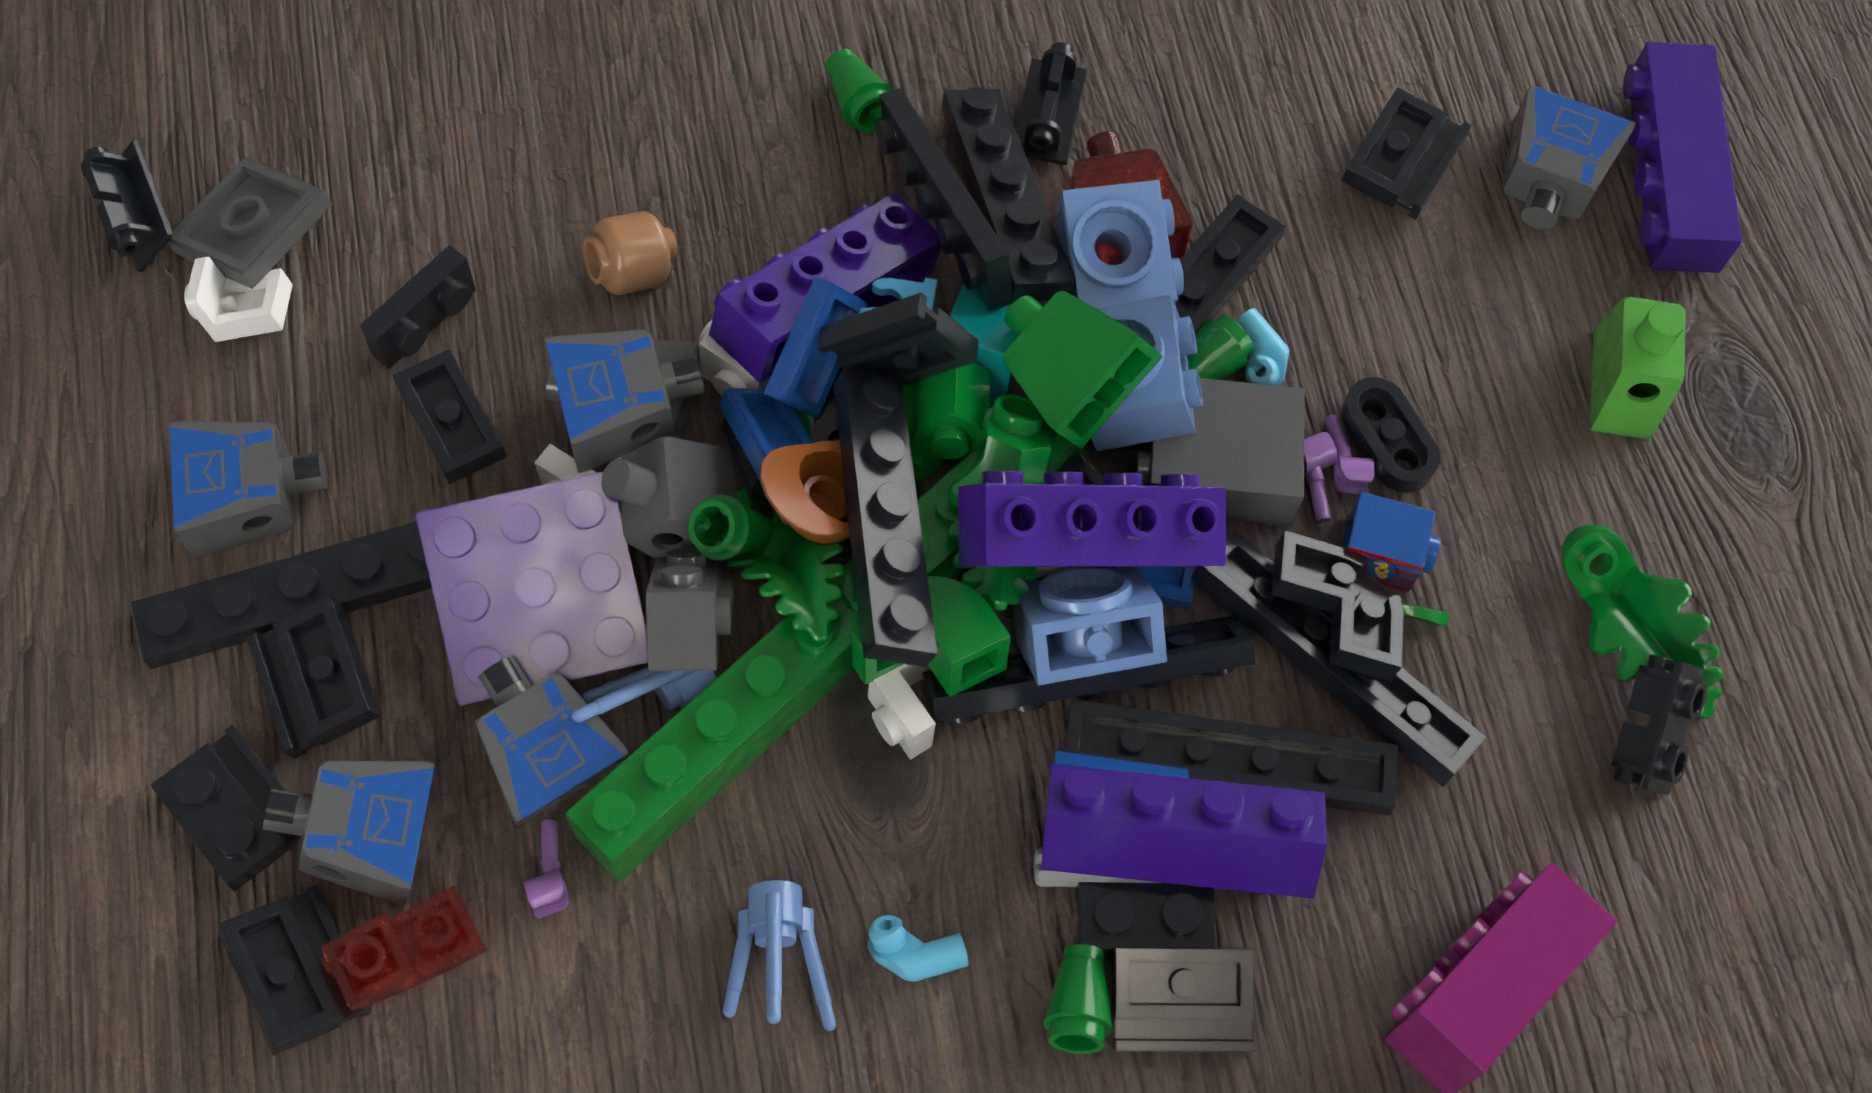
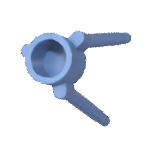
(671, 687)
(774, 919)

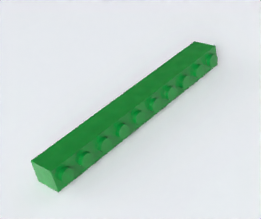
(746, 708)

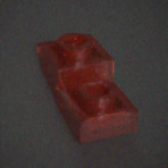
(403, 951)

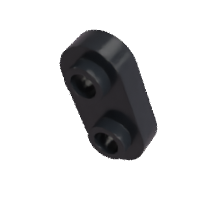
(1393, 437)

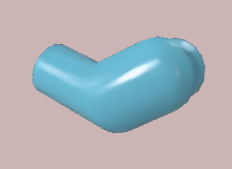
(1270, 354)
(911, 957)

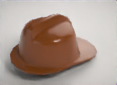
(808, 490)

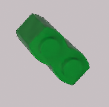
(946, 416)

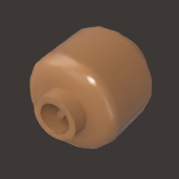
(630, 253)

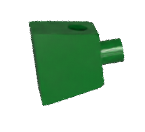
(1074, 362)

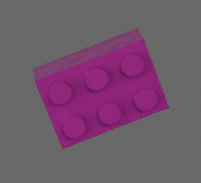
(1497, 977)

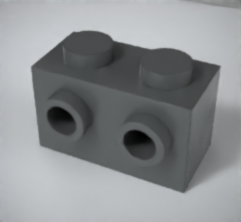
(687, 611)

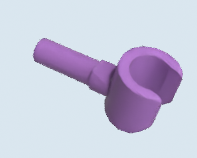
(1319, 454)
(1349, 472)
(548, 891)

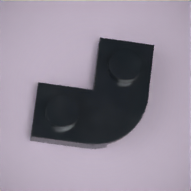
(1364, 617)

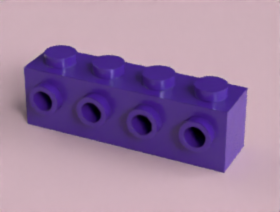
(1682, 158)
(874, 243)
(1091, 524)
(1184, 831)

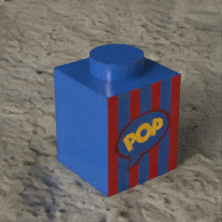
(1393, 539)

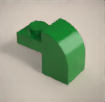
(967, 635)

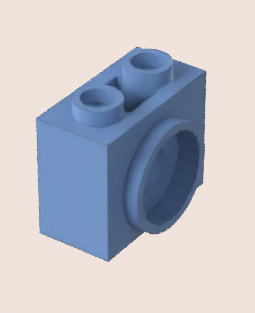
(1134, 222)
(1166, 396)
(1089, 623)

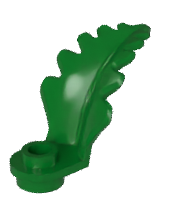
(1013, 442)
(795, 574)
(1636, 608)

